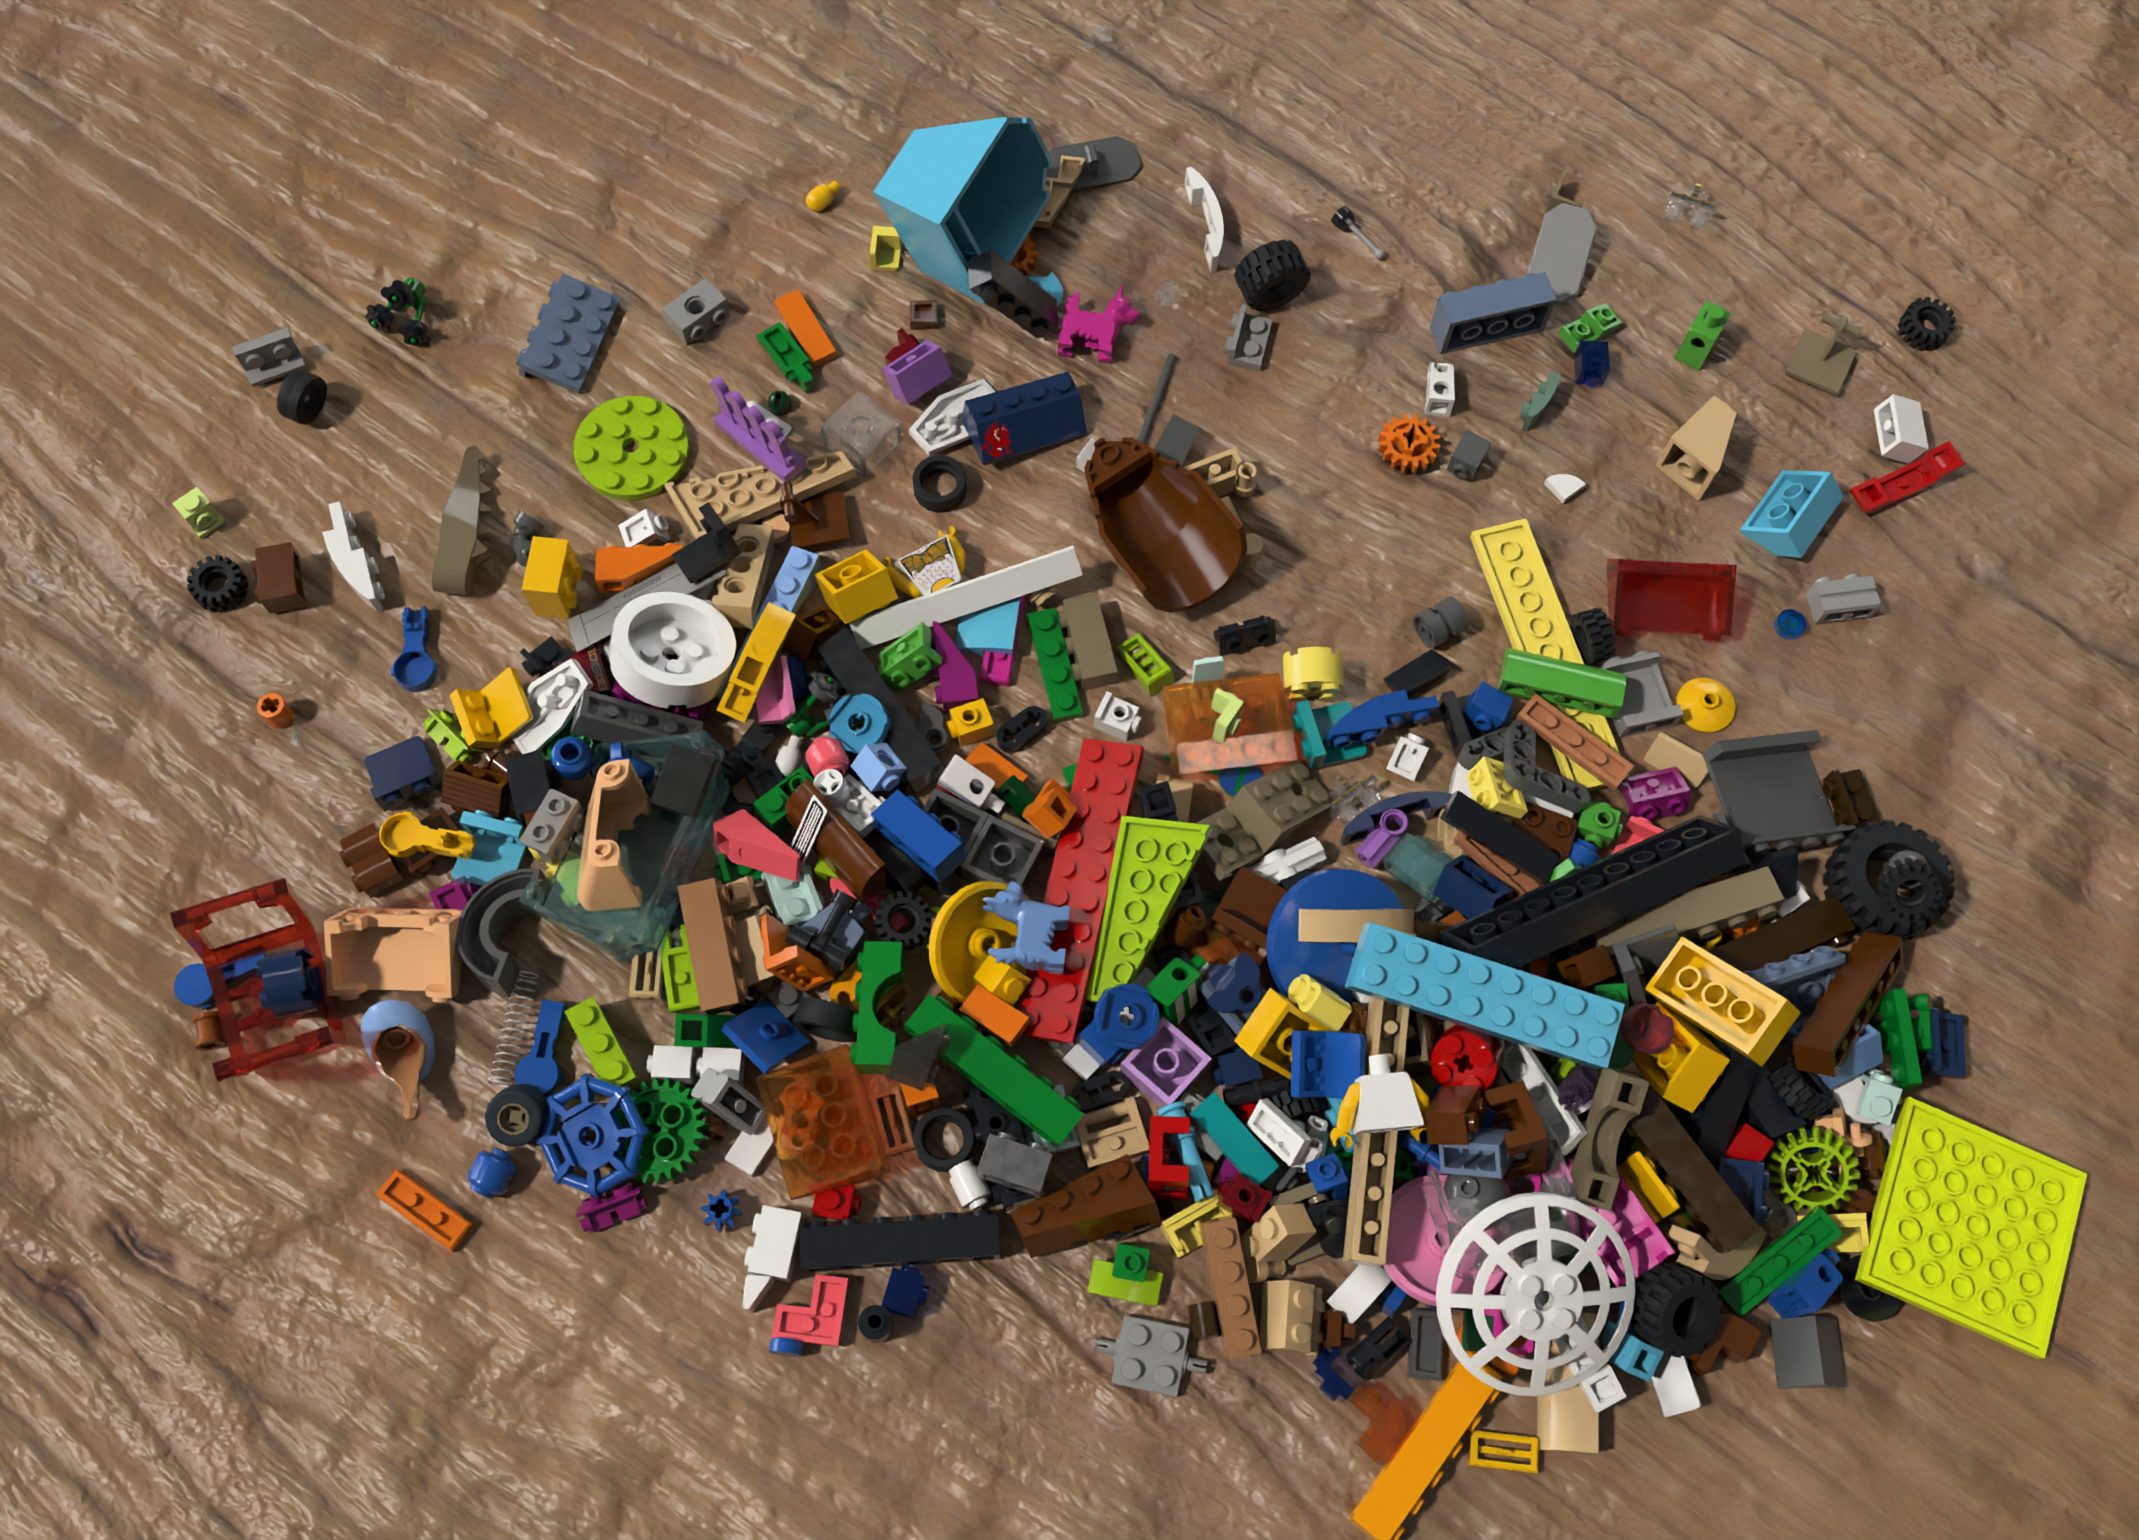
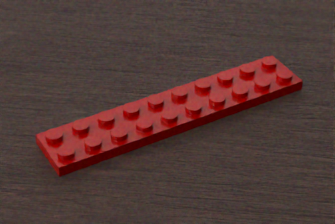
(1080, 879)

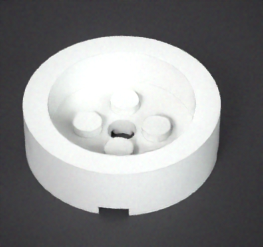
(670, 625)

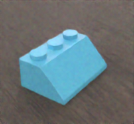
(1793, 512)

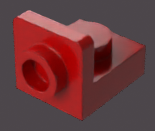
(837, 1204)

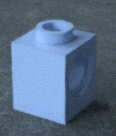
(878, 767)

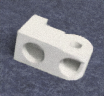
(1440, 389)

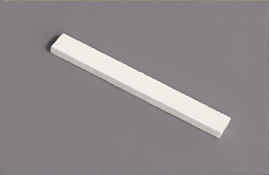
(967, 597)

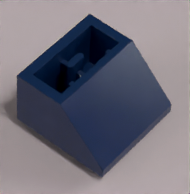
(1470, 888)

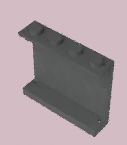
(1773, 792)

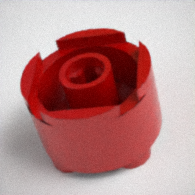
(1452, 1069)

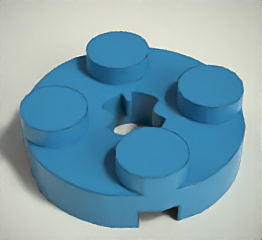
(859, 706)

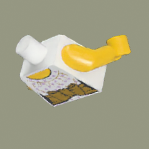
(930, 567)

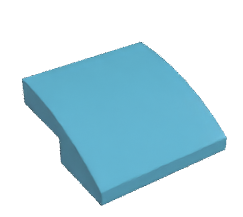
(989, 629)

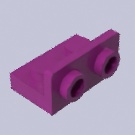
(1656, 794)

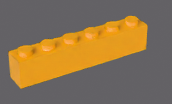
(1422, 1453)

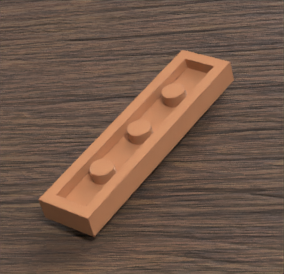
(1575, 742)

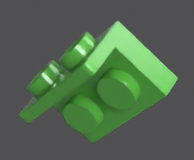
(908, 658)

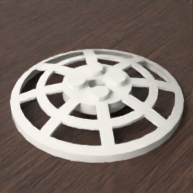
(1522, 1286)

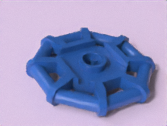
(609, 1135)

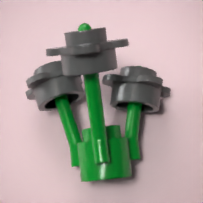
(821, 688)

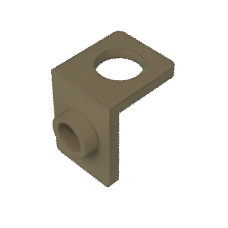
(1555, 198)

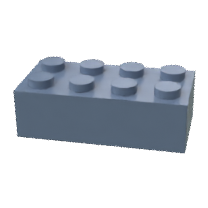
(1492, 312)

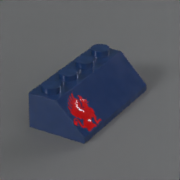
(1024, 418)

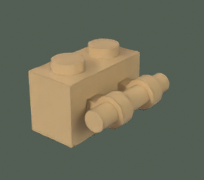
(1291, 1318)

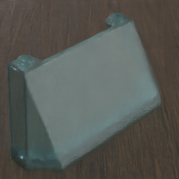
(654, 854)

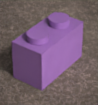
(917, 372)

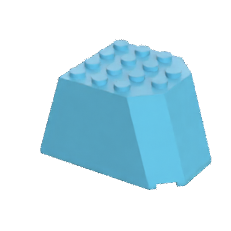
(966, 193)

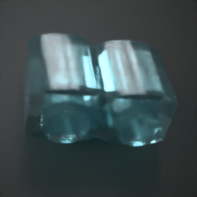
(1416, 864)

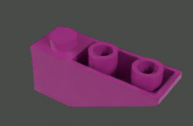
(955, 673)

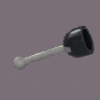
(1345, 219)

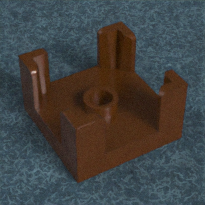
(1526, 1128)

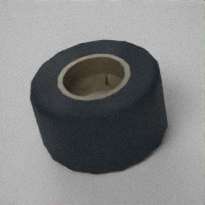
(507, 1123)

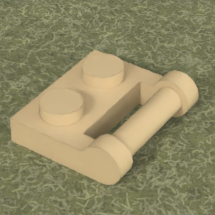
(1114, 1142)

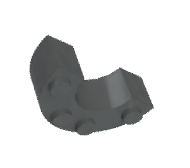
(485, 922)

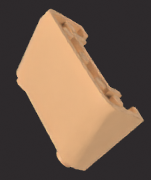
(612, 807)
(393, 951)

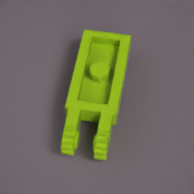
(679, 975)

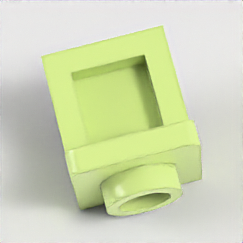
(1230, 709)

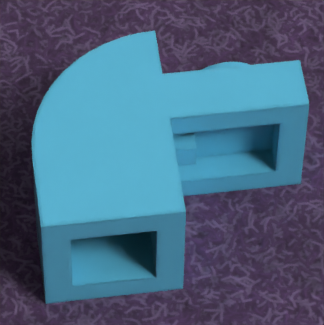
(1633, 1353)

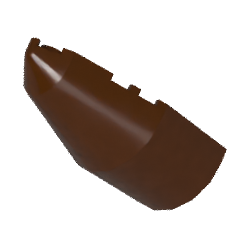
(1163, 525)

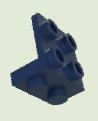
(401, 773)

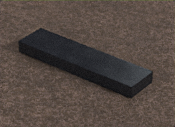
(1499, 837)

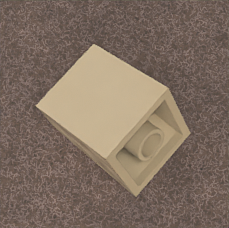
(1698, 448)

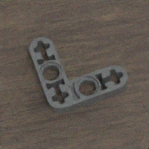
(1527, 777)

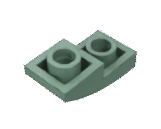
(1539, 402)

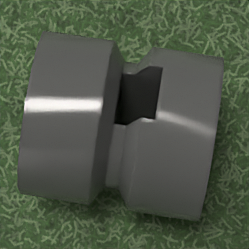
(1444, 620)

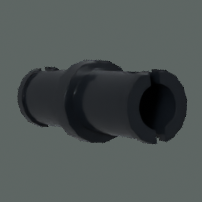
(1255, 1091)

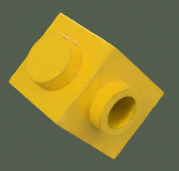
(970, 722)
(1002, 979)

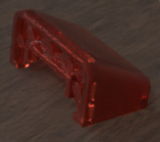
(1670, 597)

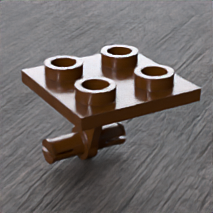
(816, 519)

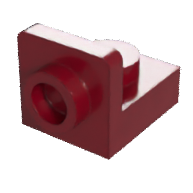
(906, 343)

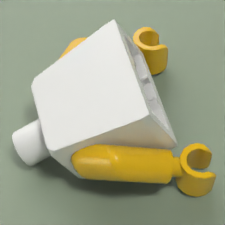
(1381, 1104)

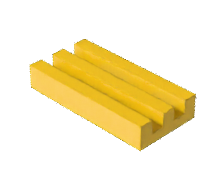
(1474, 1449)

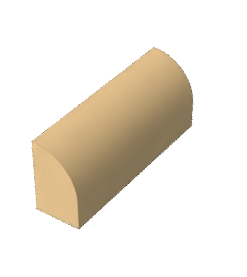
(1566, 1418)

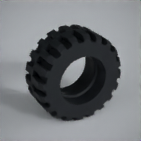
(1849, 882)

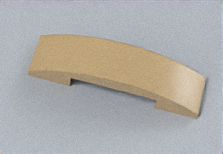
(1346, 925)

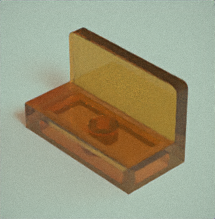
(1212, 946)

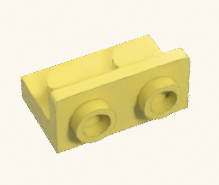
(1493, 791)

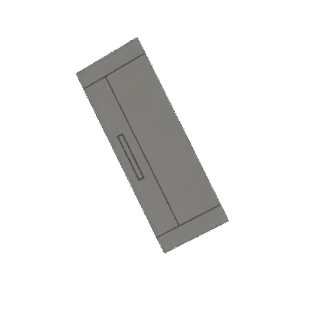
(598, 620)

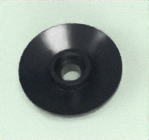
(1871, 1307)

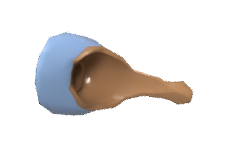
(400, 1048)

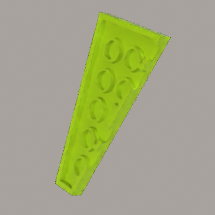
(1144, 882)

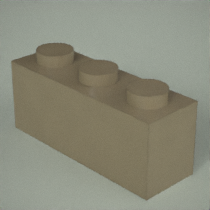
(1088, 642)

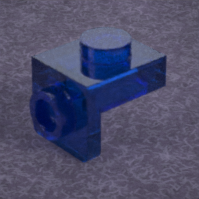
(1331, 1383)

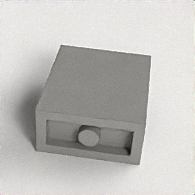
(1645, 697)

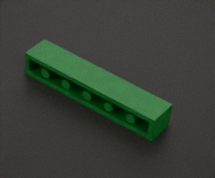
(997, 1073)

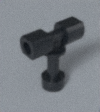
(821, 941)

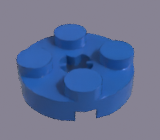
(1111, 1026)

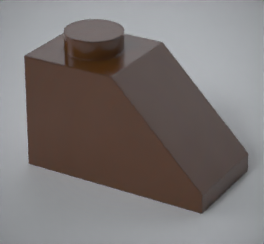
(810, 631)

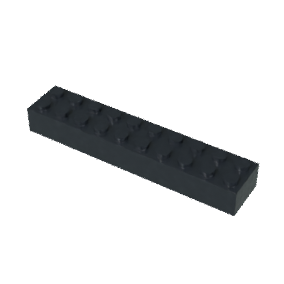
(1600, 894)

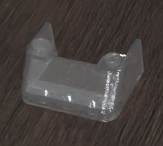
(1454, 1214)

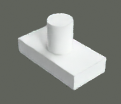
(1279, 1132)

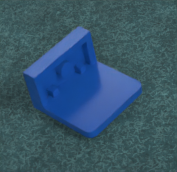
(1325, 1062)

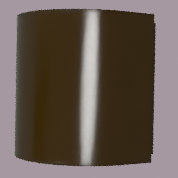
(1203, 1321)

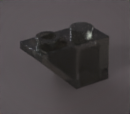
(917, 1057)

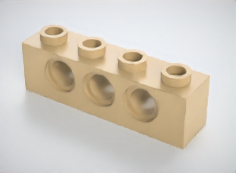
(745, 576)

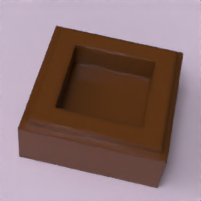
(923, 314)

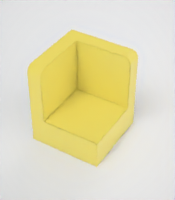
(885, 248)

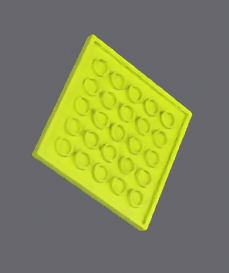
(1972, 1228)

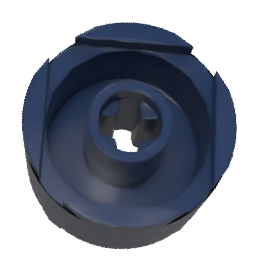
(290, 983)

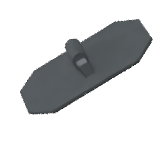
(1106, 161)

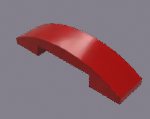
(1908, 480)

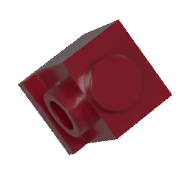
(1245, 1211)

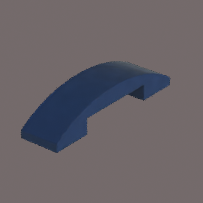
(1363, 824)

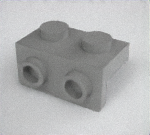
(553, 826)

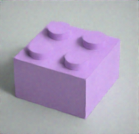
(1165, 1064)

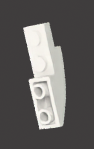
(352, 559)

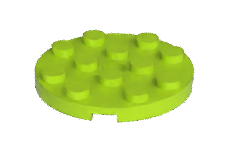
(635, 474)

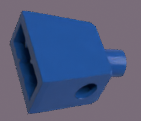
(1808, 1287)

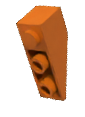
(623, 567)

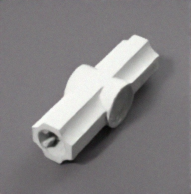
(1289, 862)

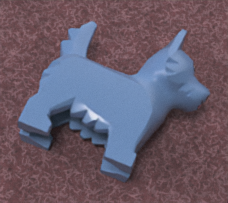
(1035, 930)

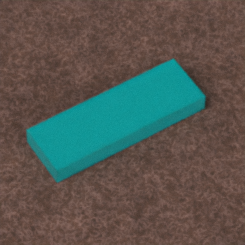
(1234, 1139)

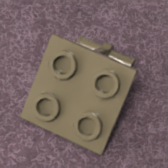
(1822, 359)

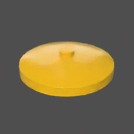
(963, 937)

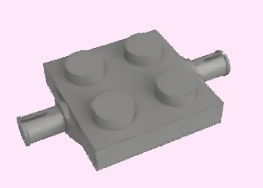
(1150, 1356)

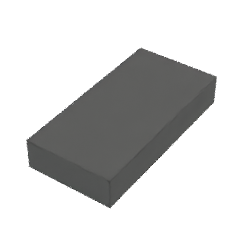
(1425, 1346)

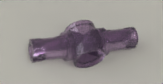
(1578, 1087)

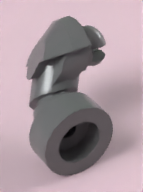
(524, 529)

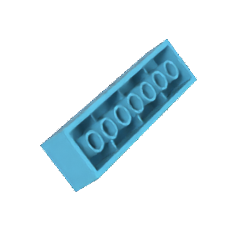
(1484, 996)

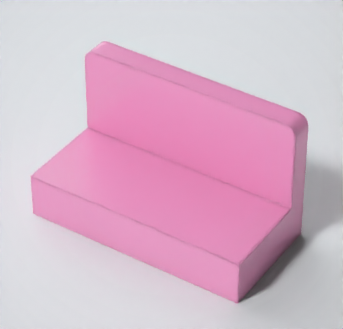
(775, 699)

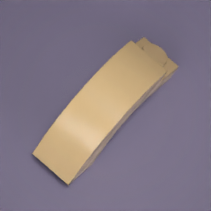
(1703, 1258)

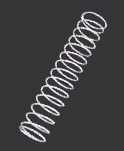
(520, 1030)

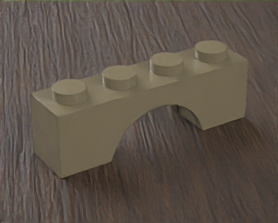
(1615, 1102)

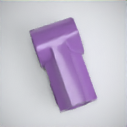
(1381, 839)

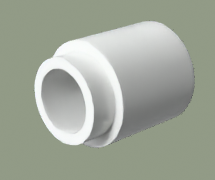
(968, 1187)

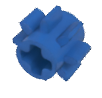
(716, 1204)

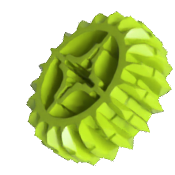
(1822, 1158)

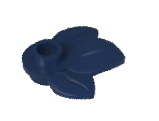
(1232, 982)

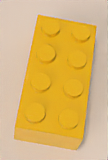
(1722, 1001)

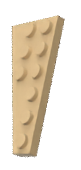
(753, 491)

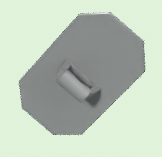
(1564, 249)

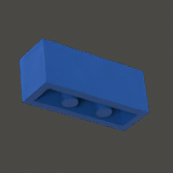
(919, 835)

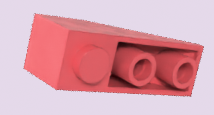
(754, 846)

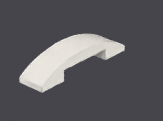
(1201, 193)
(1602, 1387)

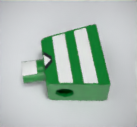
(1177, 989)

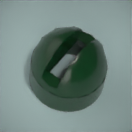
(785, 403)

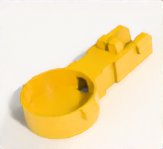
(405, 836)

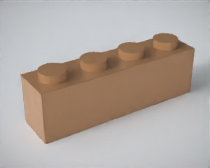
(712, 945)
(1230, 1287)

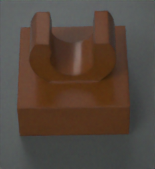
(1335, 1331)

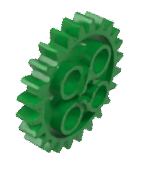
(684, 1134)

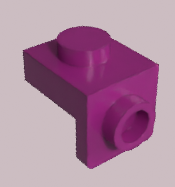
(453, 894)

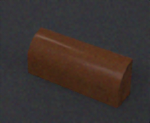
(840, 845)

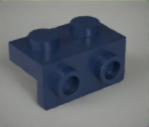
(1949, 1053)
(1747, 1182)

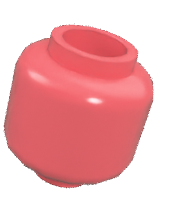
(827, 754)

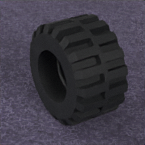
(1272, 275)
(1676, 1310)

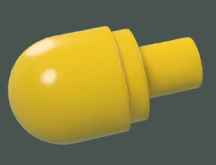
(821, 196)

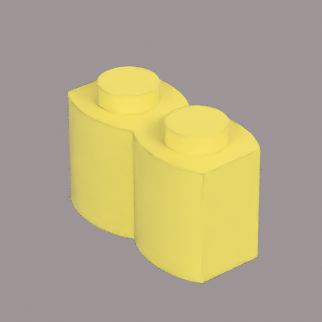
(1319, 1002)

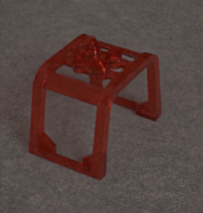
(189, 923)

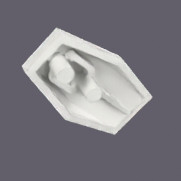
(941, 422)
(552, 704)

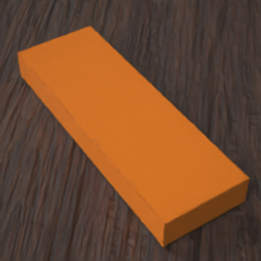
(805, 328)
(425, 1210)

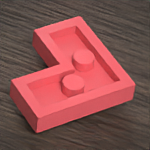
(822, 1321)

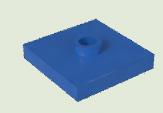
(765, 1036)

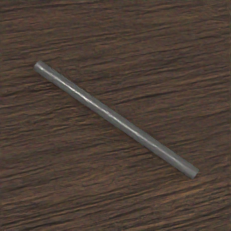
(1156, 398)

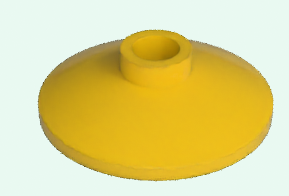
(1701, 715)

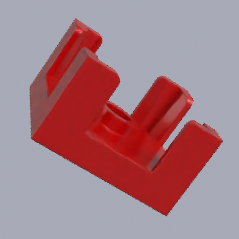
(1166, 1180)

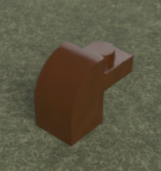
(1733, 1340)

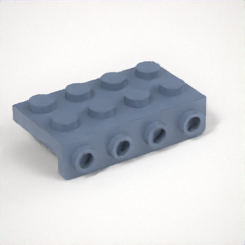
(568, 333)
(1801, 977)

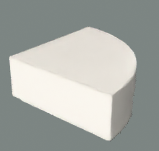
(1564, 486)

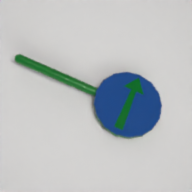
(1233, 779)

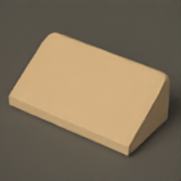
(1668, 753)

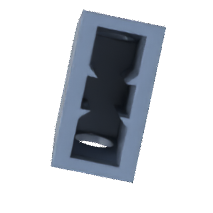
(850, 931)
(1481, 1158)

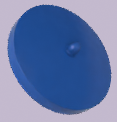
(1322, 961)

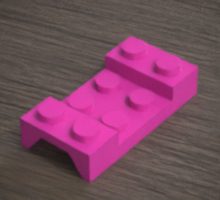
(1635, 1226)

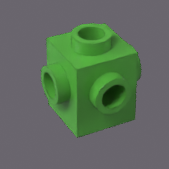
(1598, 824)

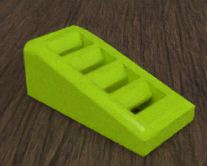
(1156, 677)

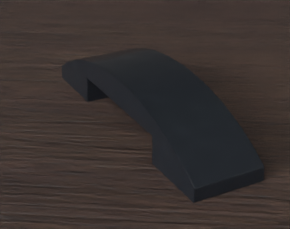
(1159, 804)
(1203, 1021)

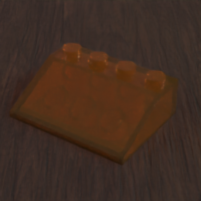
(1262, 738)
(822, 1124)

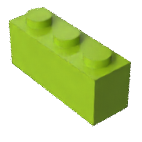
(601, 1044)

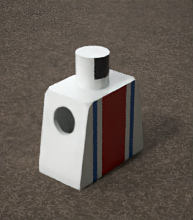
(962, 779)

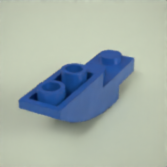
(1372, 718)

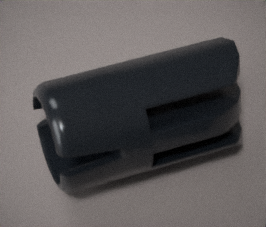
(1377, 1349)

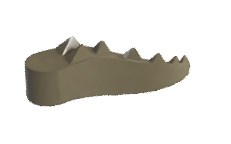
(462, 530)

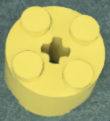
(1313, 674)

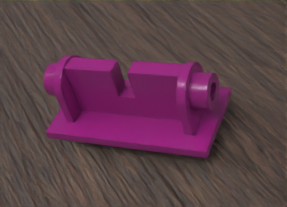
(598, 1209)

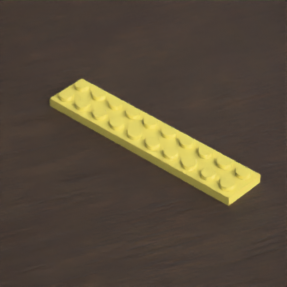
(1535, 618)

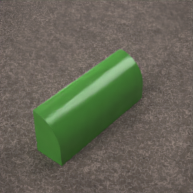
(1562, 682)

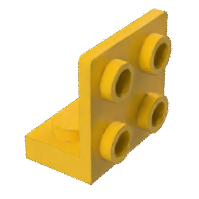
(494, 712)
(1654, 1195)

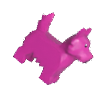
(1095, 329)

